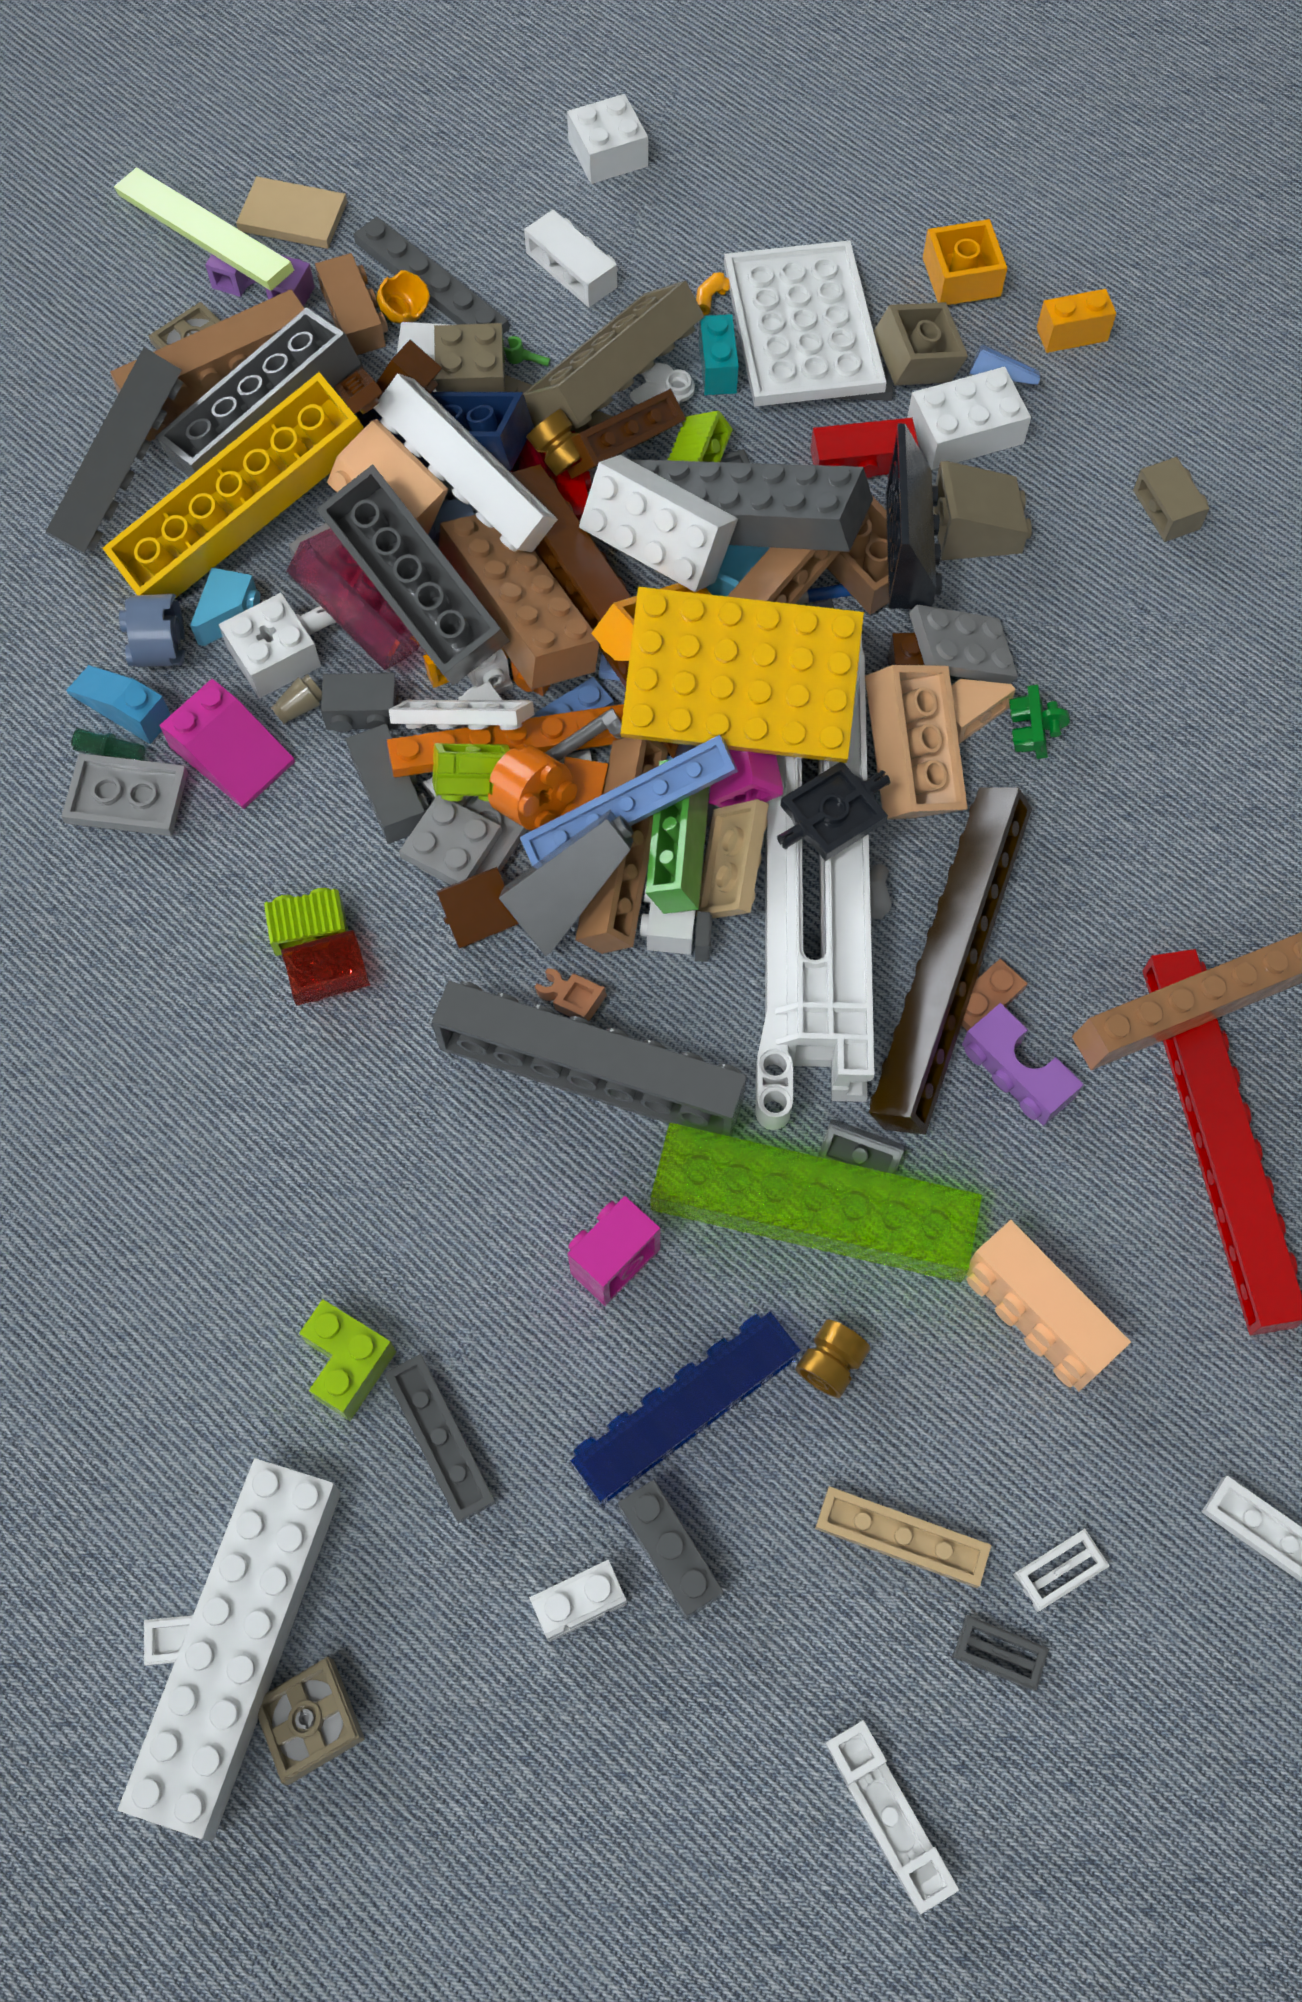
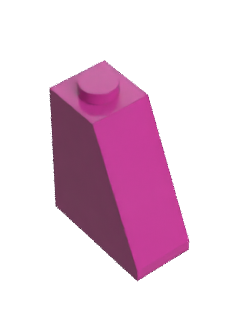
(756, 779)

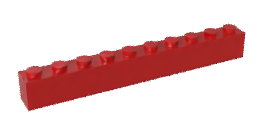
(1230, 1162)

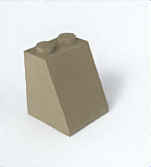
(979, 513)

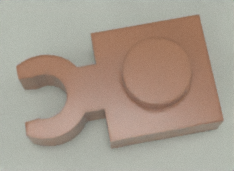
(572, 997)

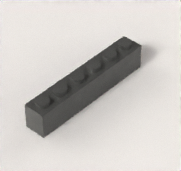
(113, 452)

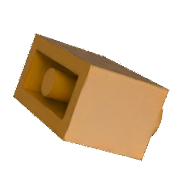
(1076, 320)

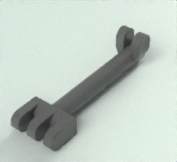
(608, 720)

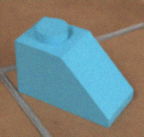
(222, 598)

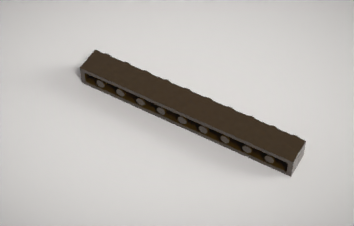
(950, 961)

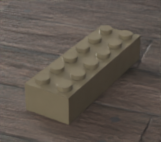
(615, 355)

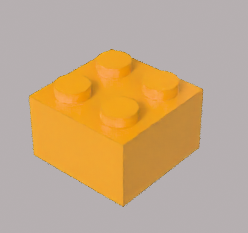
(964, 262)

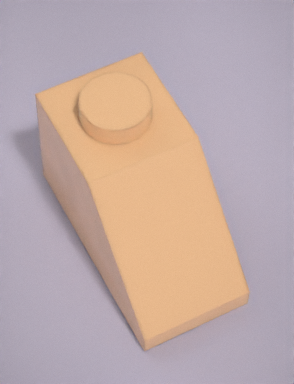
(978, 704)

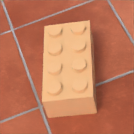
(1044, 1306)

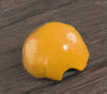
(403, 297)

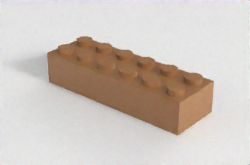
(217, 351)
(543, 625)

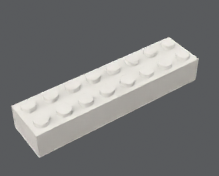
(230, 1651)

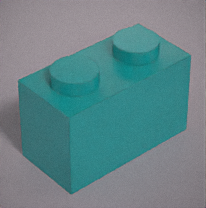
(718, 354)

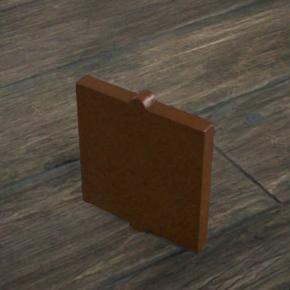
(474, 907)

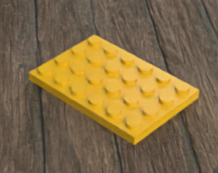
(742, 670)

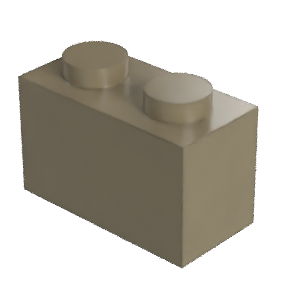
(1171, 499)

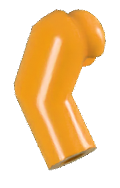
(708, 288)

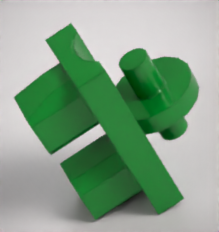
(1030, 708)

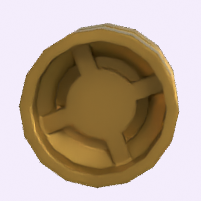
(555, 439)
(831, 1360)

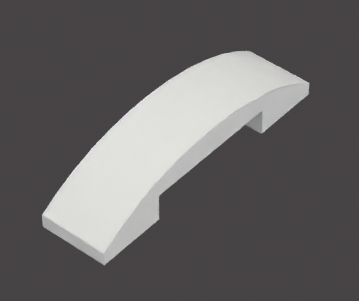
(891, 1818)

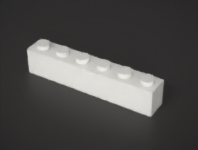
(465, 464)

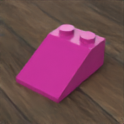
(226, 743)

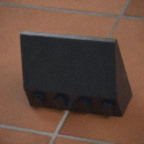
(911, 526)

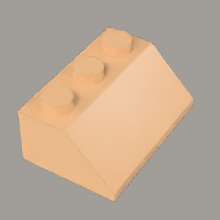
(404, 473)

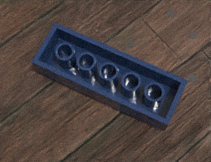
(493, 418)

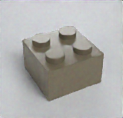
(920, 343)
(470, 357)

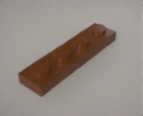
(359, 391)

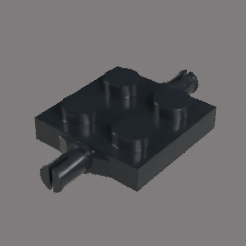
(833, 810)

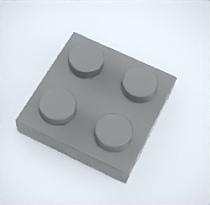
(450, 841)

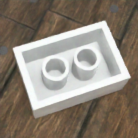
(969, 417)

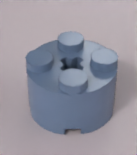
(153, 630)

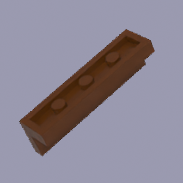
(626, 431)

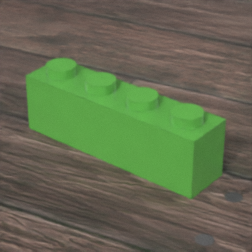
(678, 854)

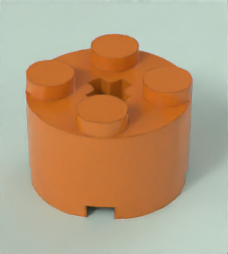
(531, 787)

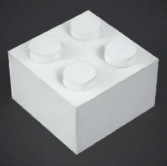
(607, 138)

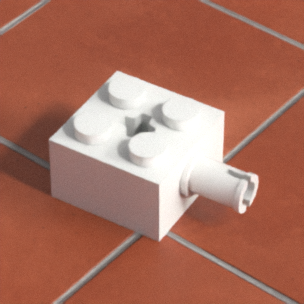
(274, 643)

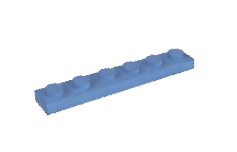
(639, 796)

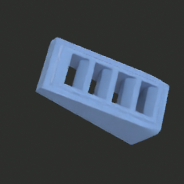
(990, 359)

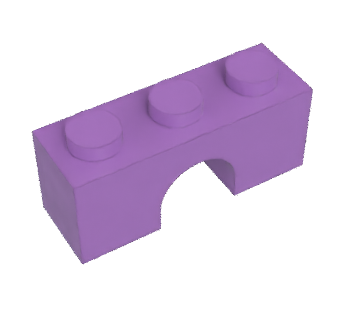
(230, 280)
(1040, 1090)

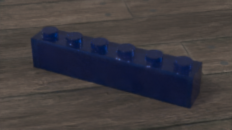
(684, 1408)

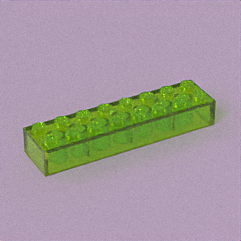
(816, 1202)

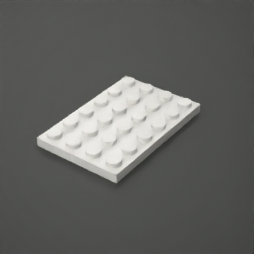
(803, 323)

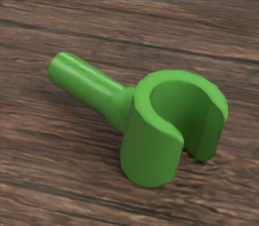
(518, 353)

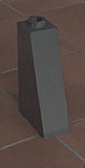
(564, 882)

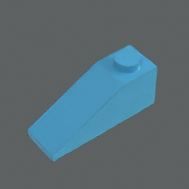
(121, 701)

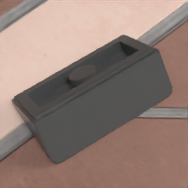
(860, 1148)

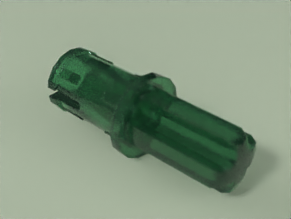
(106, 745)

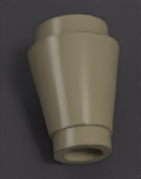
(298, 699)

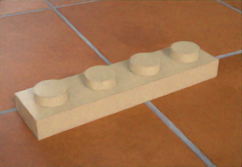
(903, 1537)

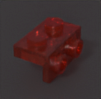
(325, 967)

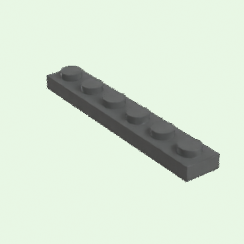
(445, 291)

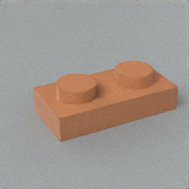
(993, 987)

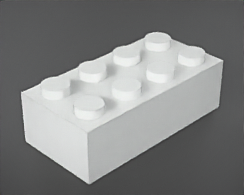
(657, 522)

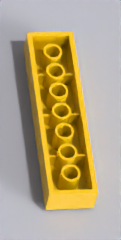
(236, 492)

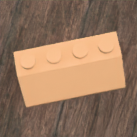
(916, 740)

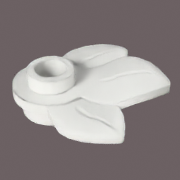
(661, 378)

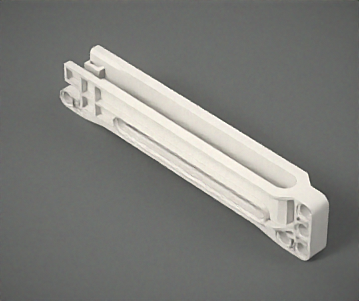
(821, 1007)

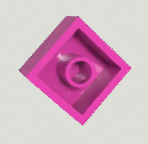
(613, 1249)

